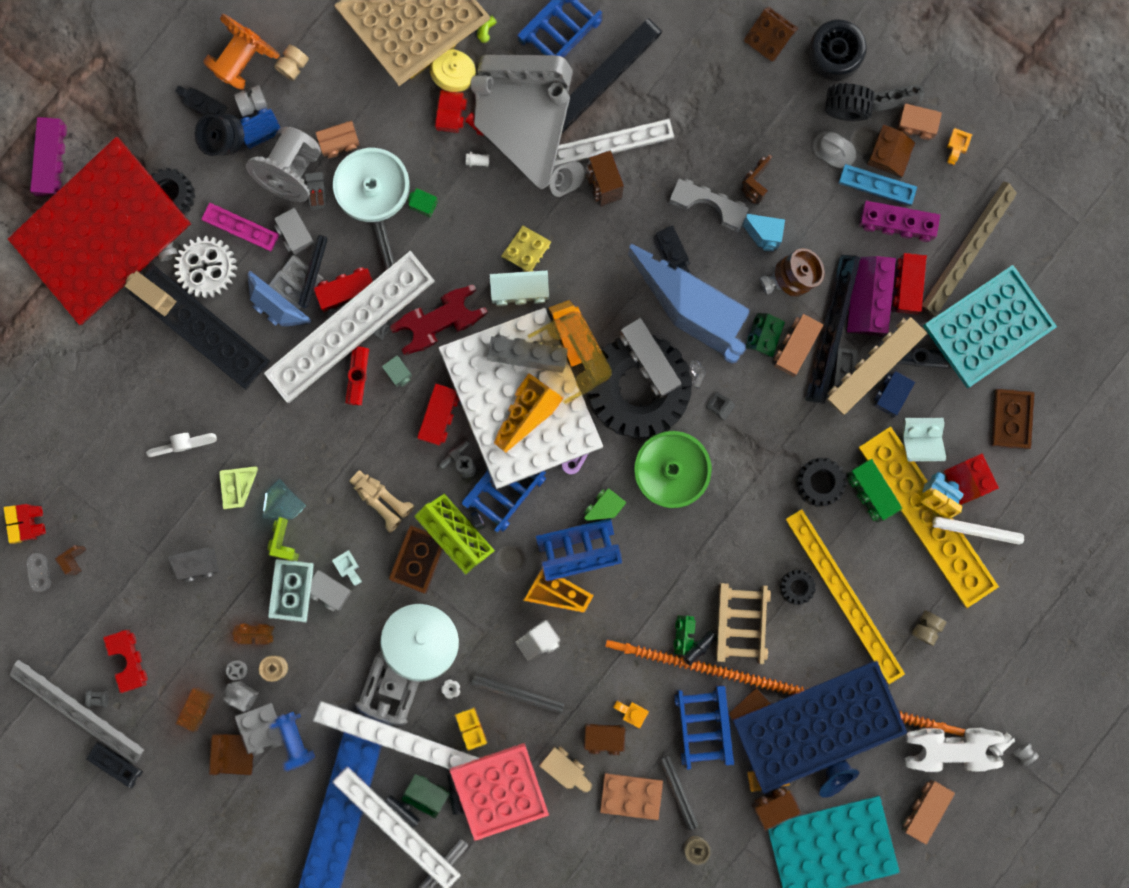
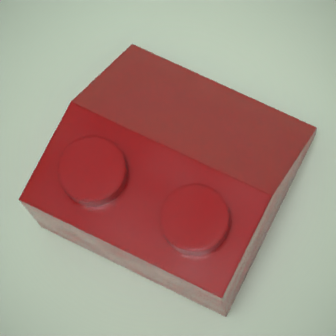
(973, 478)

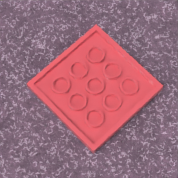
(499, 791)

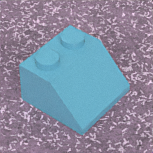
(765, 231)

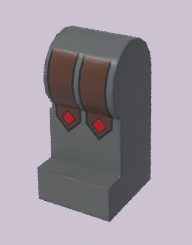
(317, 190)

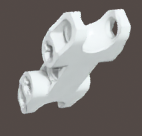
(965, 749)

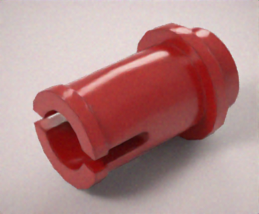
(470, 120)

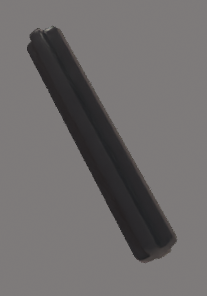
(313, 271)

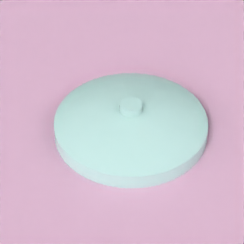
(371, 184)
(419, 642)

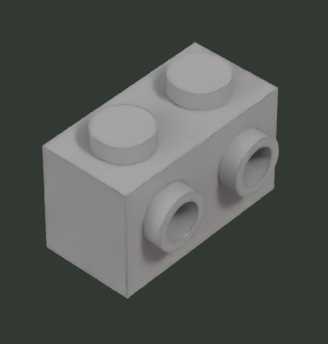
(391, 684)

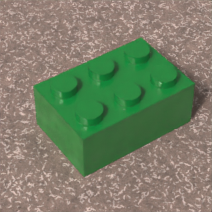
(873, 491)

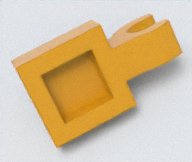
(958, 143)
(633, 714)

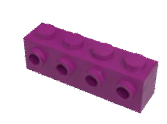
(899, 220)

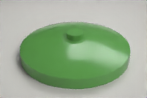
(672, 469)

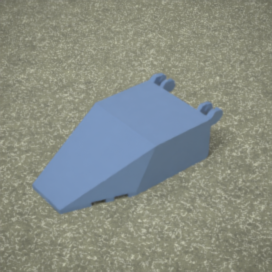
(694, 304)

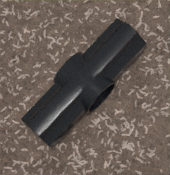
(931, 358)

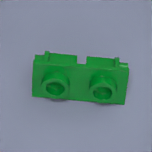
(684, 625)

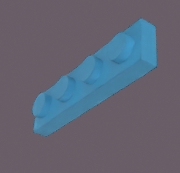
(877, 185)

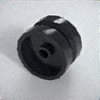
(219, 134)

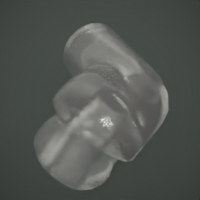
(698, 371)

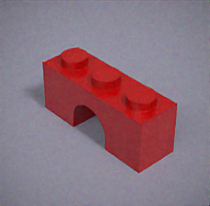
(124, 644)

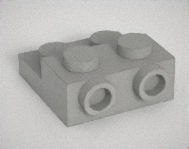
(256, 729)

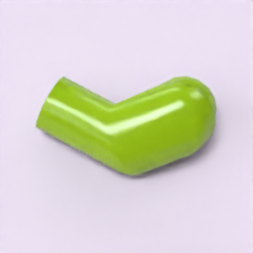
(482, 32)

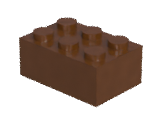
(605, 178)
(417, 560)

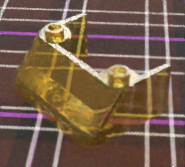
(588, 350)

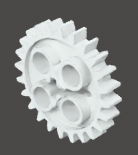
(202, 250)

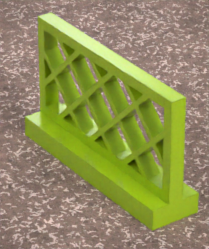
(446, 536)

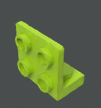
(275, 545)

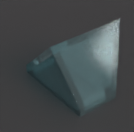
(281, 502)

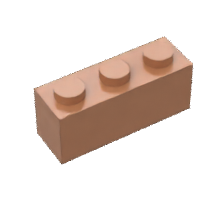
(797, 345)
(927, 811)

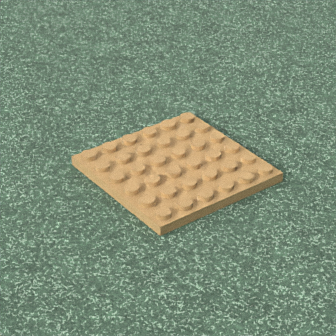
(411, 32)

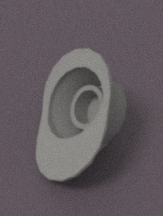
(834, 149)
(566, 178)

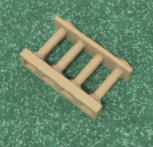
(726, 612)

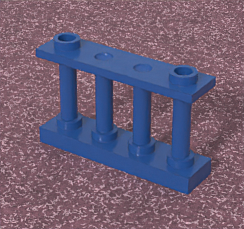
(554, 9)
(485, 486)
(579, 562)
(719, 715)
(297, 753)

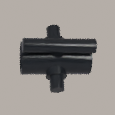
(403, 810)

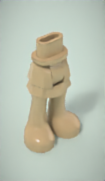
(371, 490)

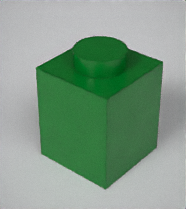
(422, 202)

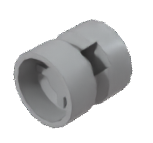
(250, 100)

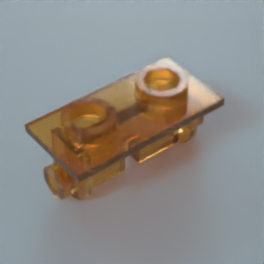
(262, 633)

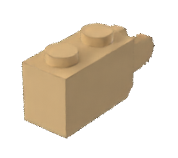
(565, 770)

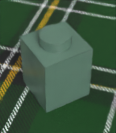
(397, 372)

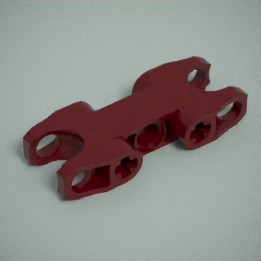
(426, 326)

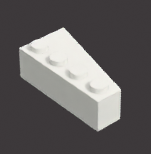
(538, 641)

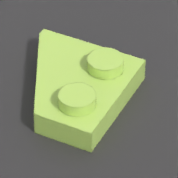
(236, 486)

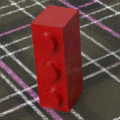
(910, 283)
(342, 289)
(438, 415)

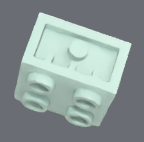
(924, 439)

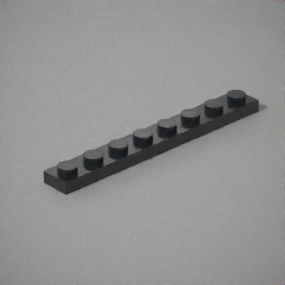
(832, 329)

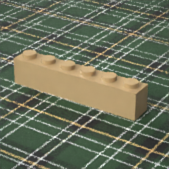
(876, 366)

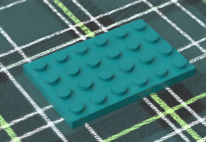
(989, 326)
(834, 846)

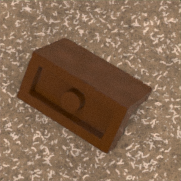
(67, 561)

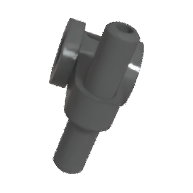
(461, 461)

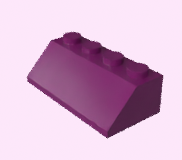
(872, 296)

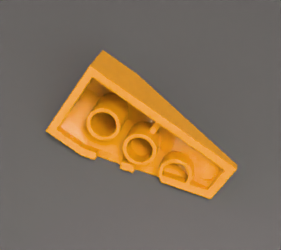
(532, 406)

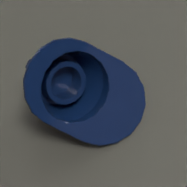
(837, 777)

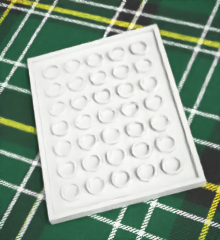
(490, 388)

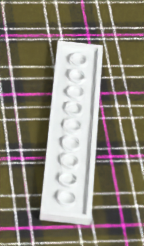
(349, 327)

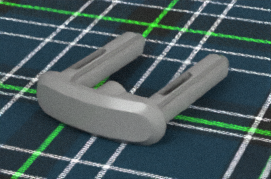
(380, 714)

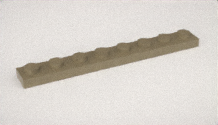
(969, 249)

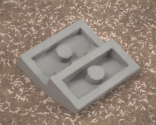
(291, 280)

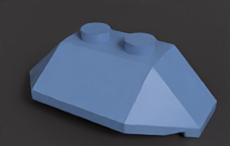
(273, 304)

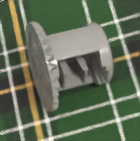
(286, 164)

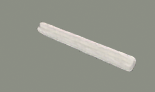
(978, 530)

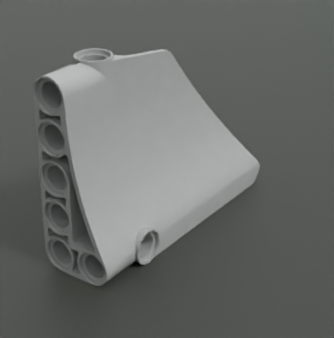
(523, 109)

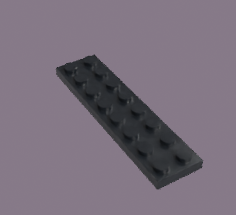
(207, 332)

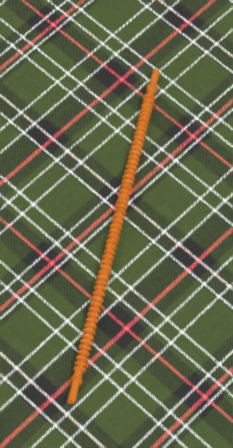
(746, 678)

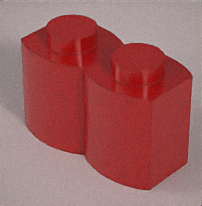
(450, 111)

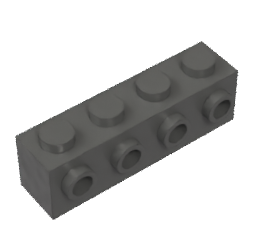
(527, 354)

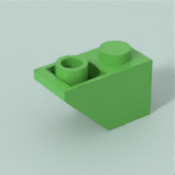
(607, 507)

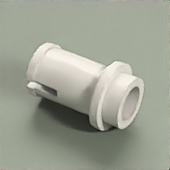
(477, 159)
(998, 748)

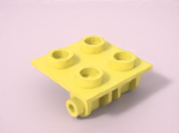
(526, 249)

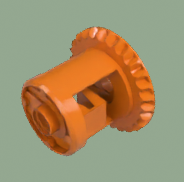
(237, 53)

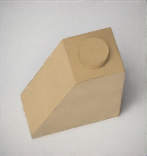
(150, 293)

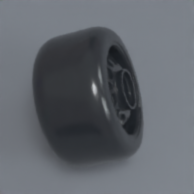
(841, 36)

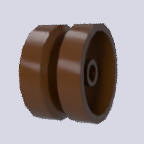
(799, 272)

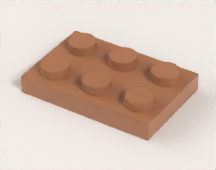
(631, 796)

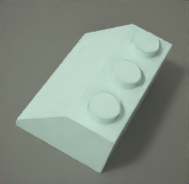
(519, 287)
(291, 590)

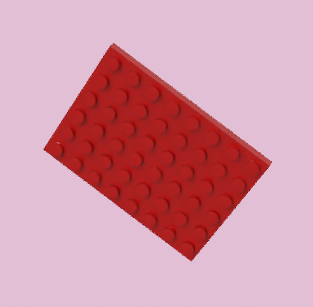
(99, 231)

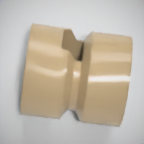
(291, 62)
(273, 668)

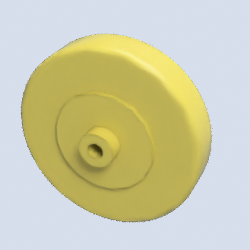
(453, 71)

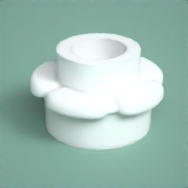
(450, 694)

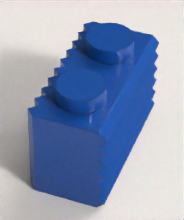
(260, 127)

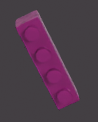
(48, 156)

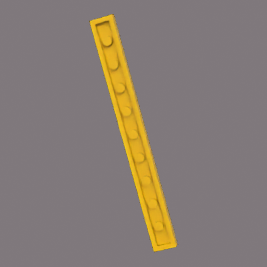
(844, 596)

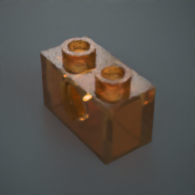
(195, 709)

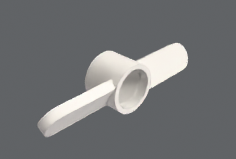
(182, 442)

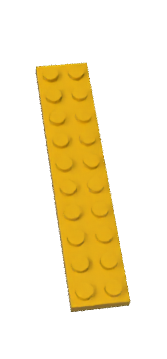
(947, 548)

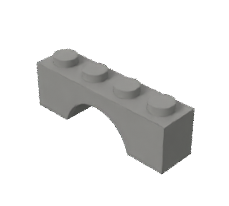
(731, 212)

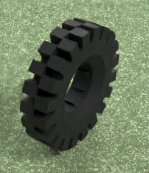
(642, 420)

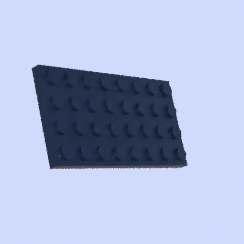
(820, 726)

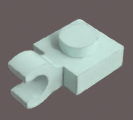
(346, 566)

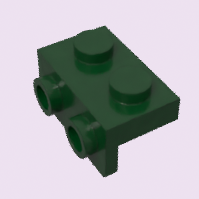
(765, 334)

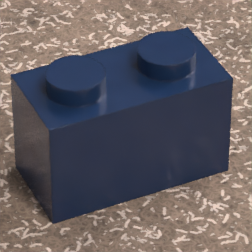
(894, 393)

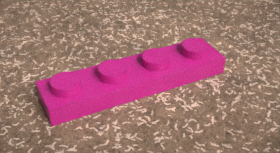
(240, 227)

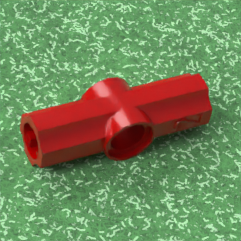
(359, 363)

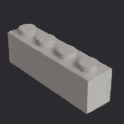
(650, 358)

